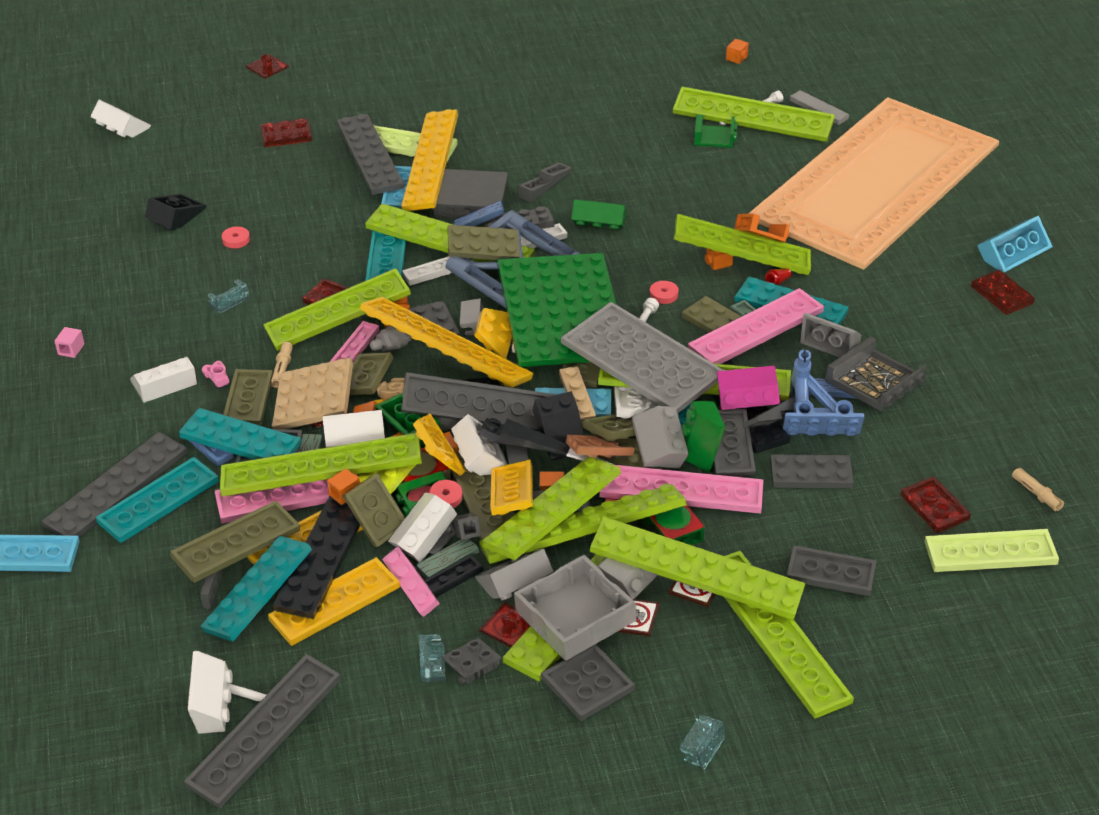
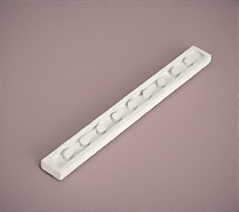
(437, 268)

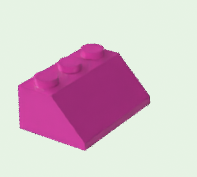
(748, 387)

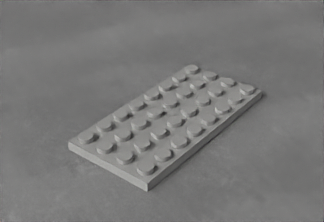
(642, 357)

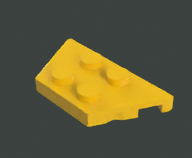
(494, 331)
(437, 444)

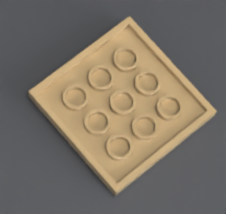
(312, 393)

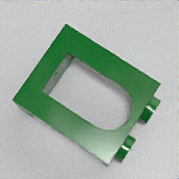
(404, 488)

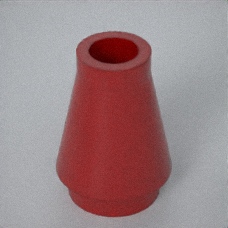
(777, 276)

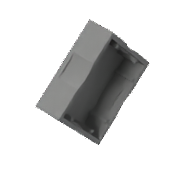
(575, 607)

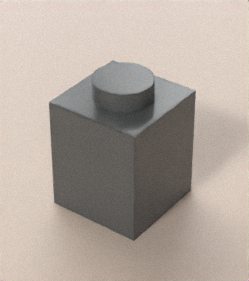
(467, 526)

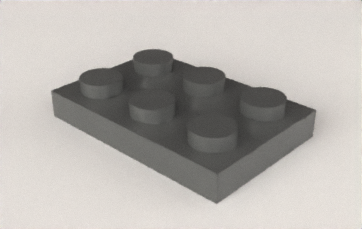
(438, 314)

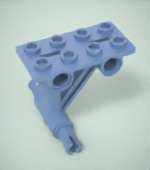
(831, 420)

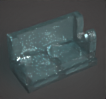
(229, 298)
(431, 662)
(703, 740)

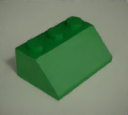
(599, 214)
(400, 420)
(703, 433)

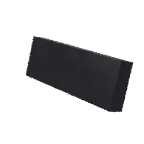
(453, 575)

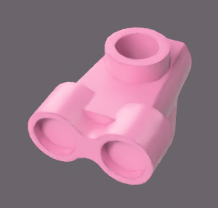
(216, 373)

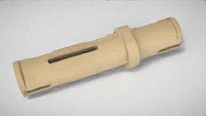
(283, 359)
(1043, 493)

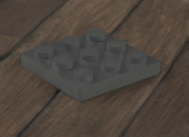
(588, 682)

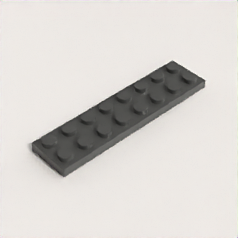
(370, 154)
(458, 398)
(115, 485)
(262, 731)

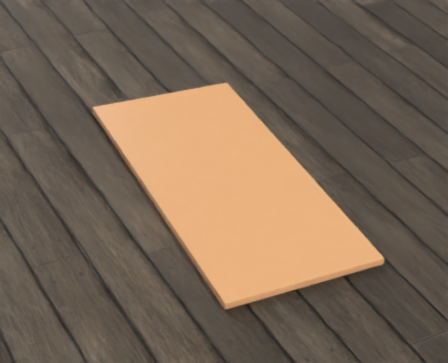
(875, 182)

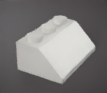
(118, 120)
(164, 379)
(353, 428)
(478, 452)
(423, 526)
(209, 693)

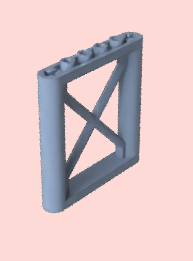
(471, 273)

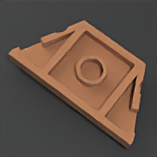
(595, 445)

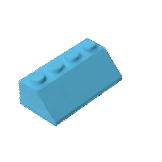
(1015, 245)

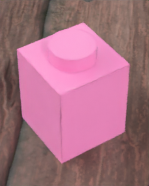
(69, 342)

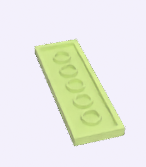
(403, 141)
(991, 550)

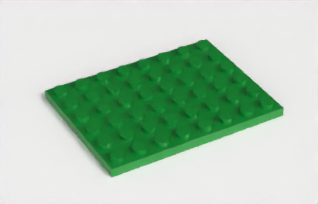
(549, 299)

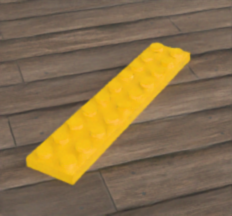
(430, 160)
(447, 342)

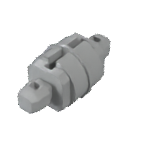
(390, 340)

